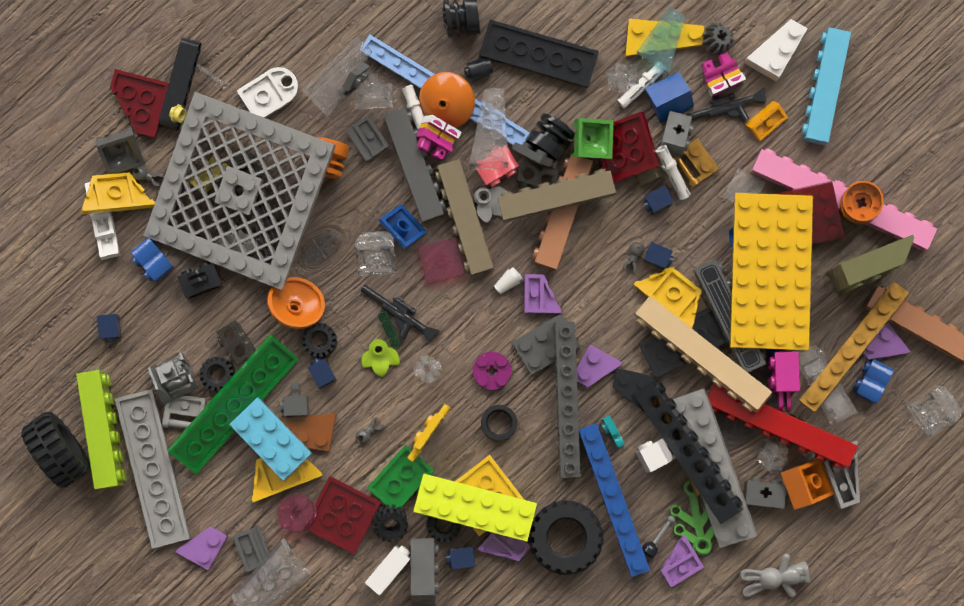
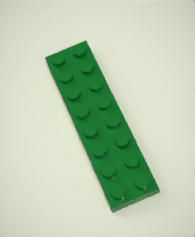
(211, 426)

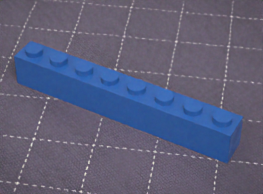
(613, 500)

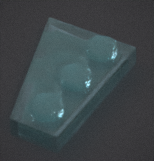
(663, 40)

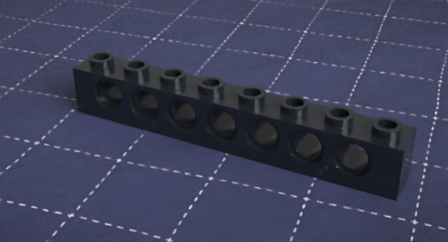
(645, 397)

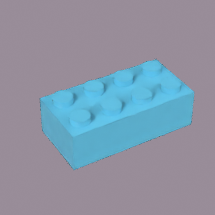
(271, 439)

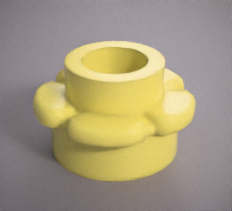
(177, 114)

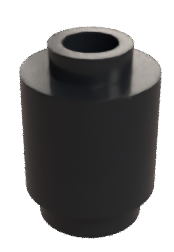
(478, 69)

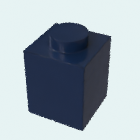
(657, 200)
(658, 256)
(109, 327)
(321, 372)
(461, 557)

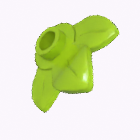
(380, 360)

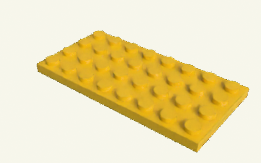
(771, 271)

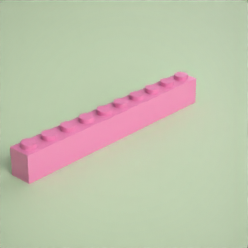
(889, 221)

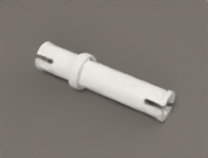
(646, 80)
(413, 105)
(670, 167)

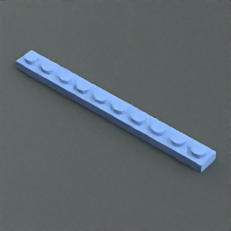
(418, 75)

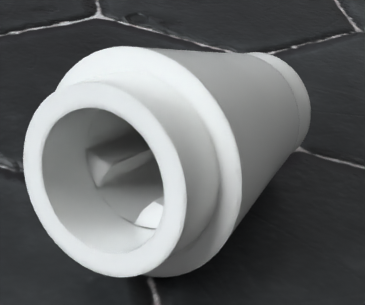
(508, 280)

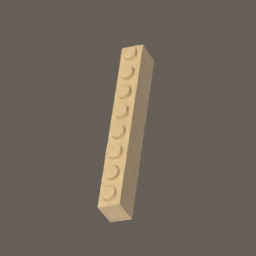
(703, 354)

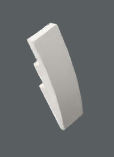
(105, 233)

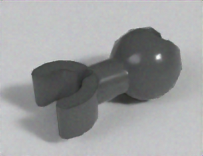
(144, 174)
(635, 253)
(366, 433)

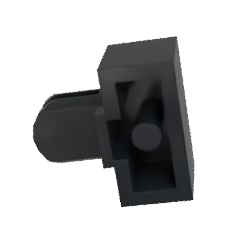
(200, 280)

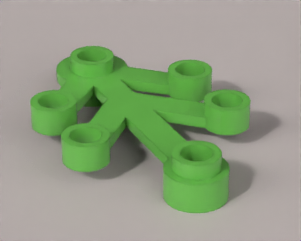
(696, 522)

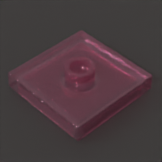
(441, 260)

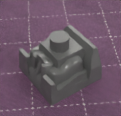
(119, 152)
(173, 378)

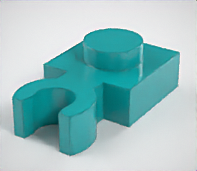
(609, 427)

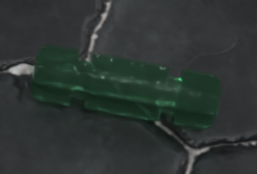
(389, 329)

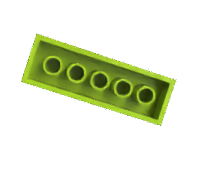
(101, 429)

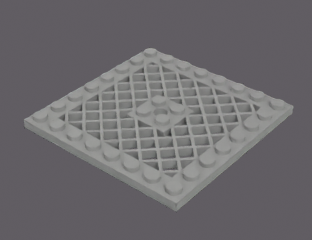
(176, 176)

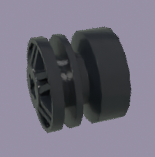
(461, 16)
(551, 136)

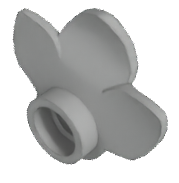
(490, 205)

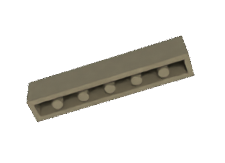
(556, 196)
(465, 218)

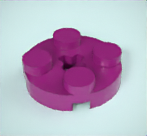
(499, 362)

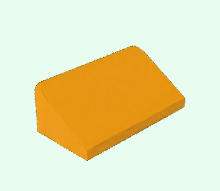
(766, 120)

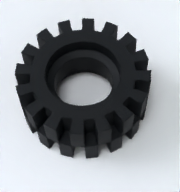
(307, 340)
(208, 366)
(390, 532)
(442, 536)

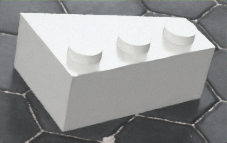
(776, 52)
(654, 455)

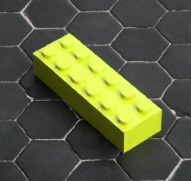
(475, 507)

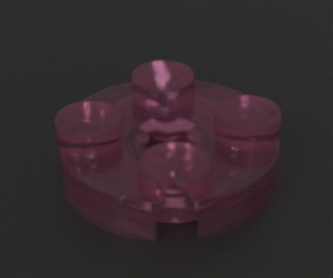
(287, 508)

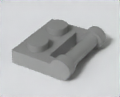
(184, 406)

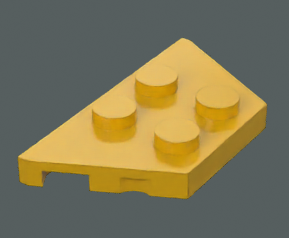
(115, 193)
(673, 293)
(269, 483)

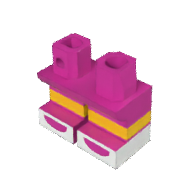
(723, 77)
(436, 134)

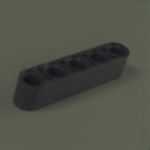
(180, 81)

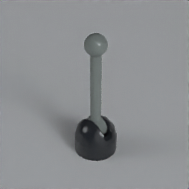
(650, 548)

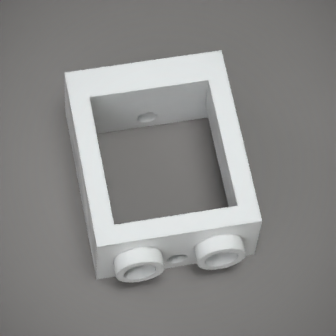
(388, 569)

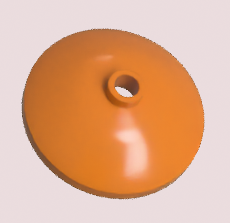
(452, 90)
(301, 296)

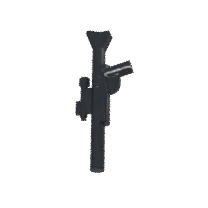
(733, 108)
(398, 310)

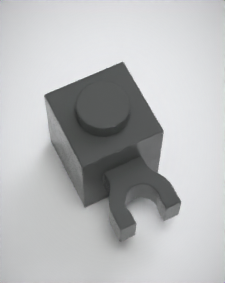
(295, 404)

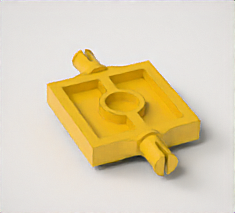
(422, 437)

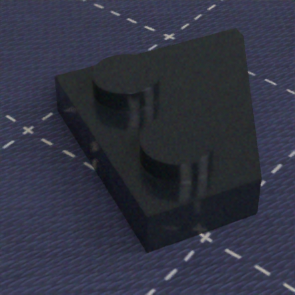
(629, 382)

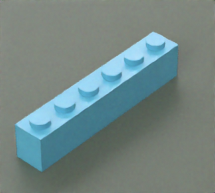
(826, 86)

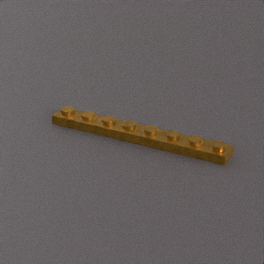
(854, 347)

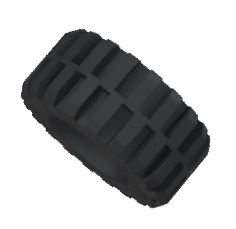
(55, 449)
(592, 537)

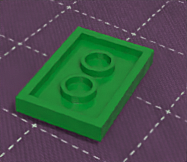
(399, 479)

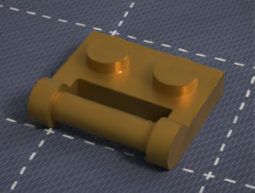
(700, 161)

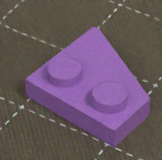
(538, 295)
(885, 344)
(595, 366)
(504, 546)
(204, 547)
(681, 562)

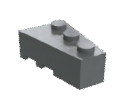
(423, 572)

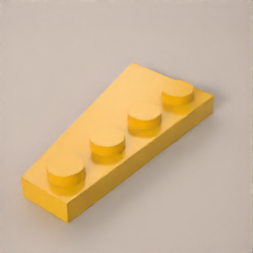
(640, 29)

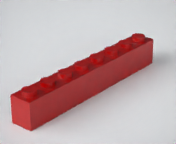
(786, 428)

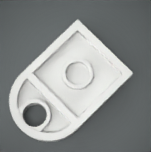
(267, 94)

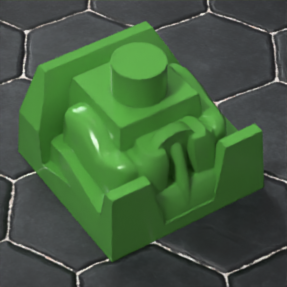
(593, 138)

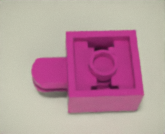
(783, 377)

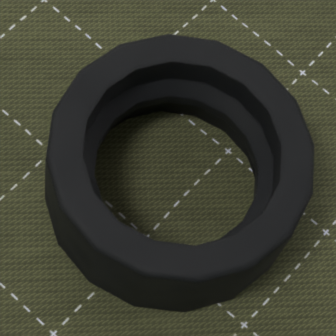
(499, 408)

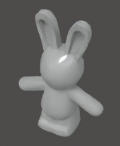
(772, 578)

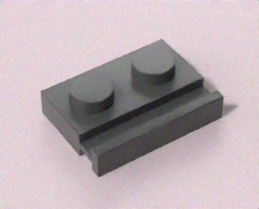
(354, 79)
(367, 138)
(536, 155)
(251, 547)

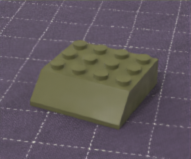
(870, 266)

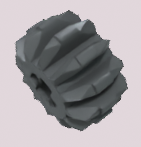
(717, 38)

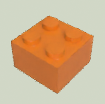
(807, 483)

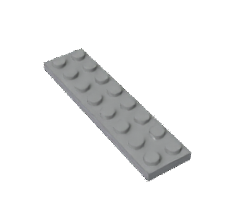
(701, 419)
(152, 468)

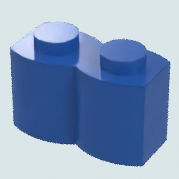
(152, 260)
(873, 381)

